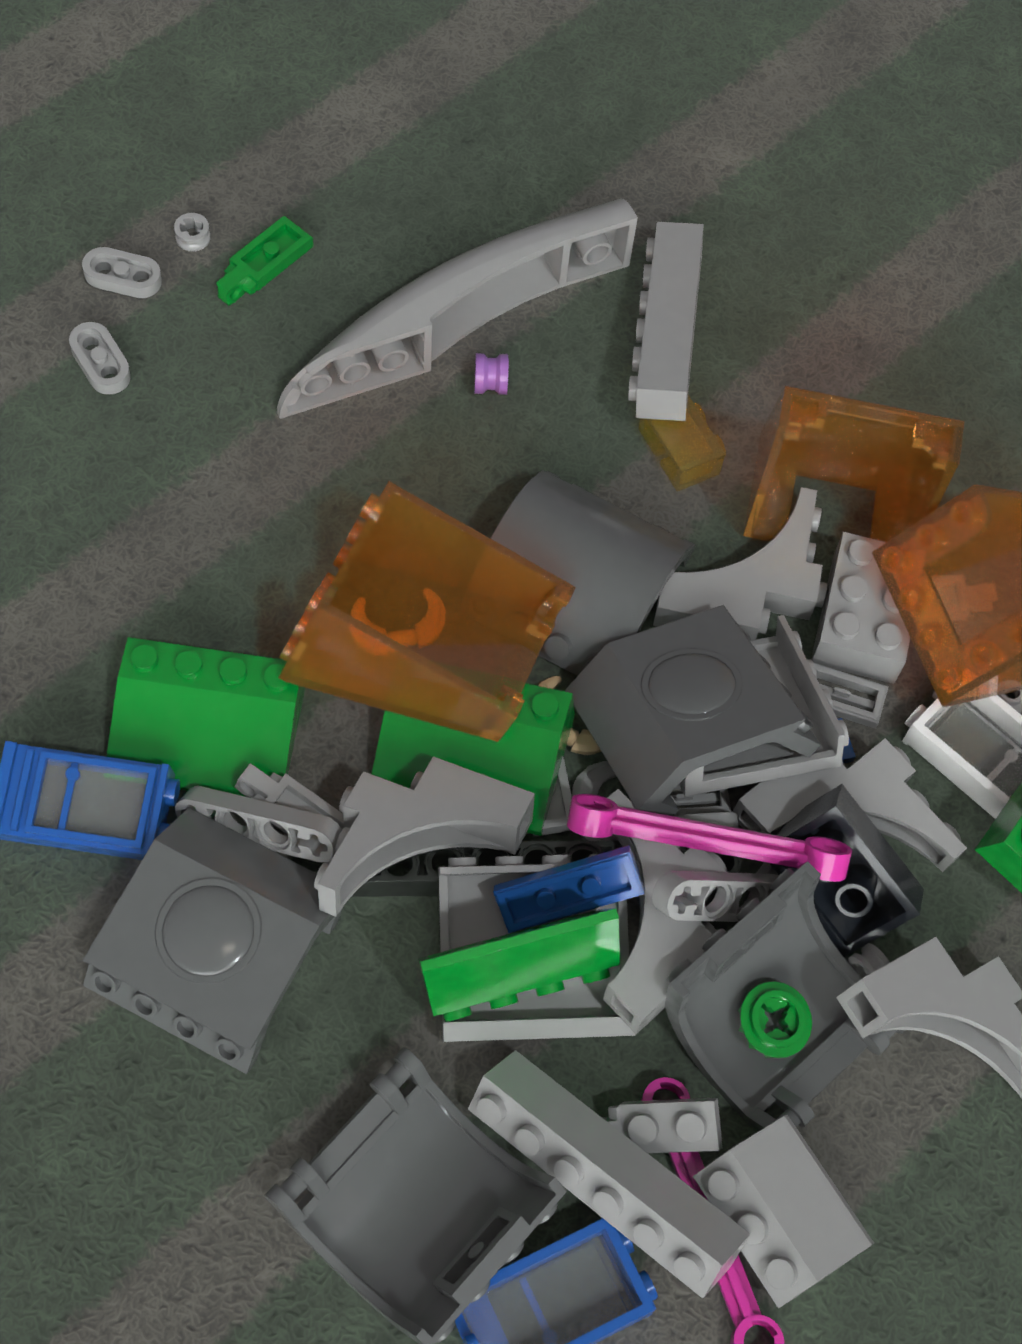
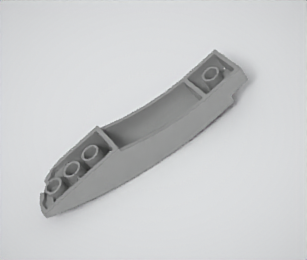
(457, 298)

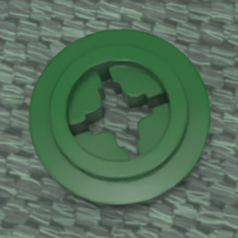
(795, 1019)

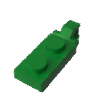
(263, 259)

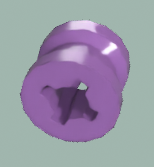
(491, 373)

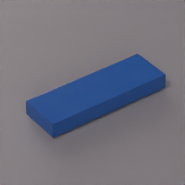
(569, 889)

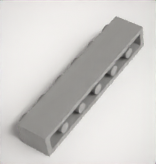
(669, 322)
(609, 1173)

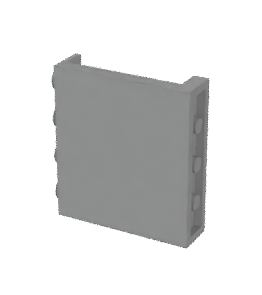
(773, 759)
(472, 915)

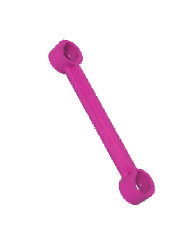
(602, 817)
(734, 1283)

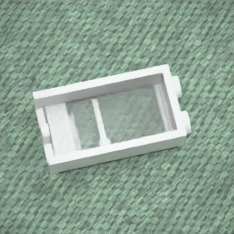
(972, 746)

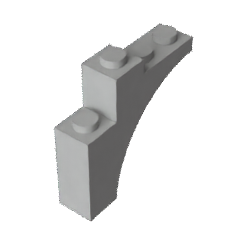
(771, 580)
(879, 789)
(439, 811)
(661, 942)
(931, 996)

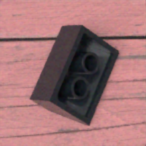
(878, 885)

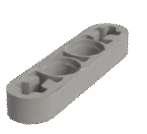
(309, 833)
(698, 886)

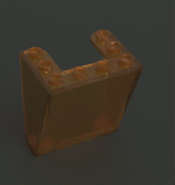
(855, 444)
(962, 592)
(426, 619)

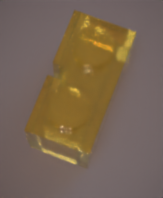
(690, 445)

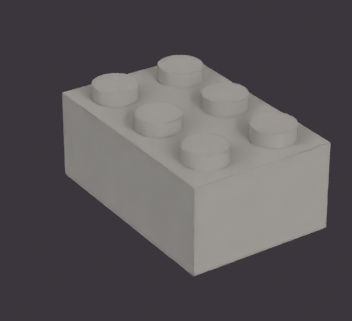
(859, 619)

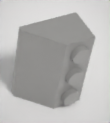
(788, 1206)

